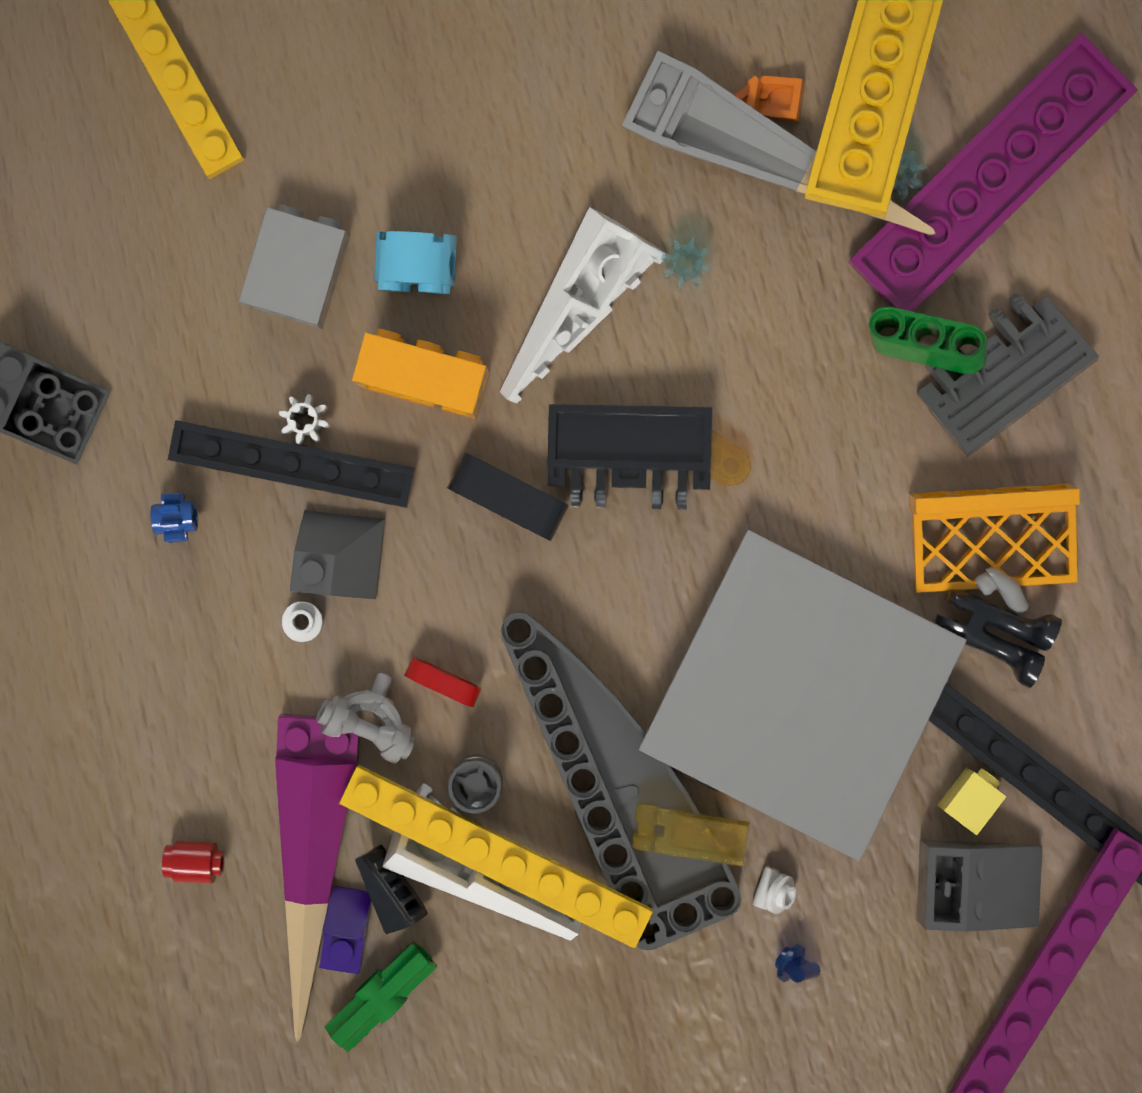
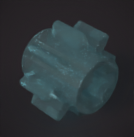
(909, 175)
(688, 252)

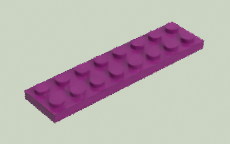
(994, 174)

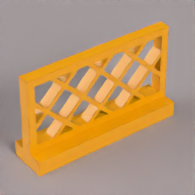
(1001, 503)

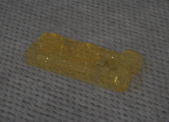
(691, 835)

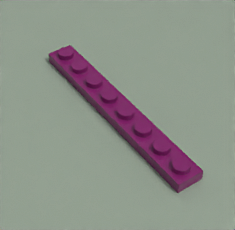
(1053, 967)

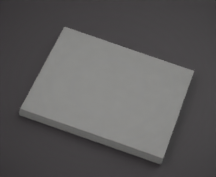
(802, 695)

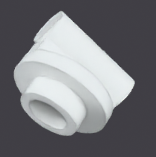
(774, 891)

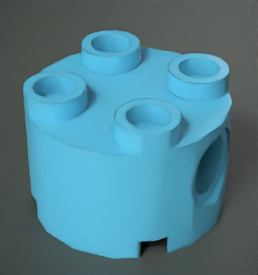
(415, 260)

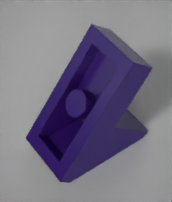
(345, 930)

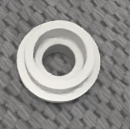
(315, 621)

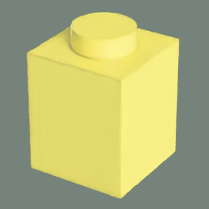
(973, 799)

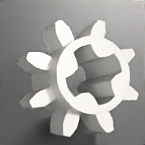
(300, 408)

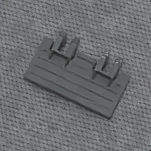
(1013, 377)

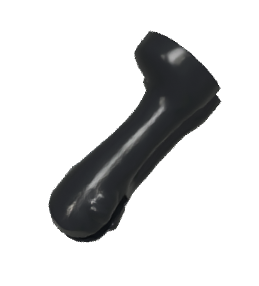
(1023, 661)

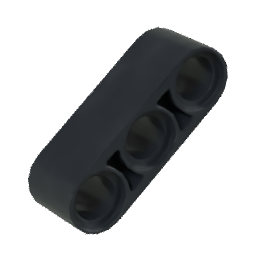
(507, 496)

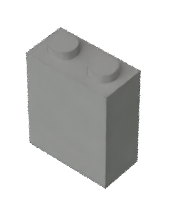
(295, 266)

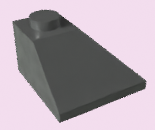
(337, 555)

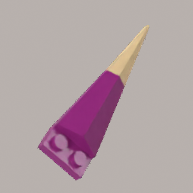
(310, 784)

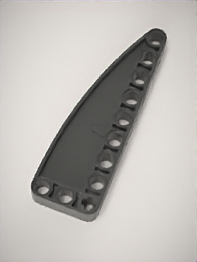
(622, 781)

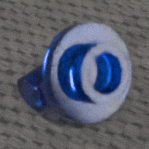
(793, 966)

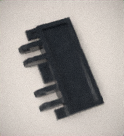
(629, 444)

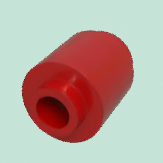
(192, 862)

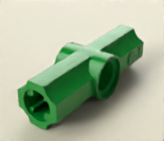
(380, 996)

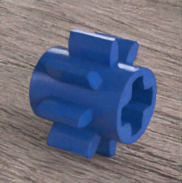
(174, 517)

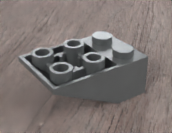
(47, 404)
(978, 885)

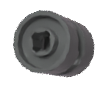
(475, 784)

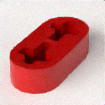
(442, 681)

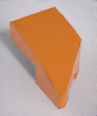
(774, 97)

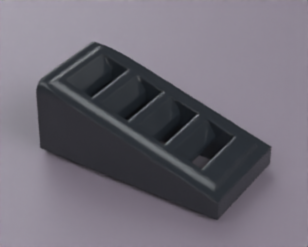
(390, 892)

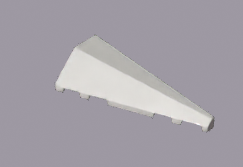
(592, 276)
(448, 875)

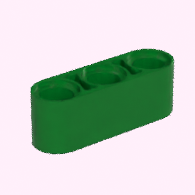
(941, 354)

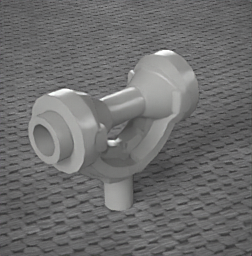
(340, 717)

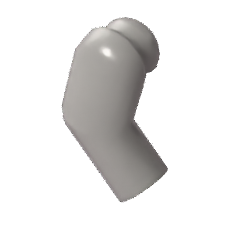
(1007, 587)

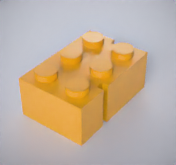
(421, 373)

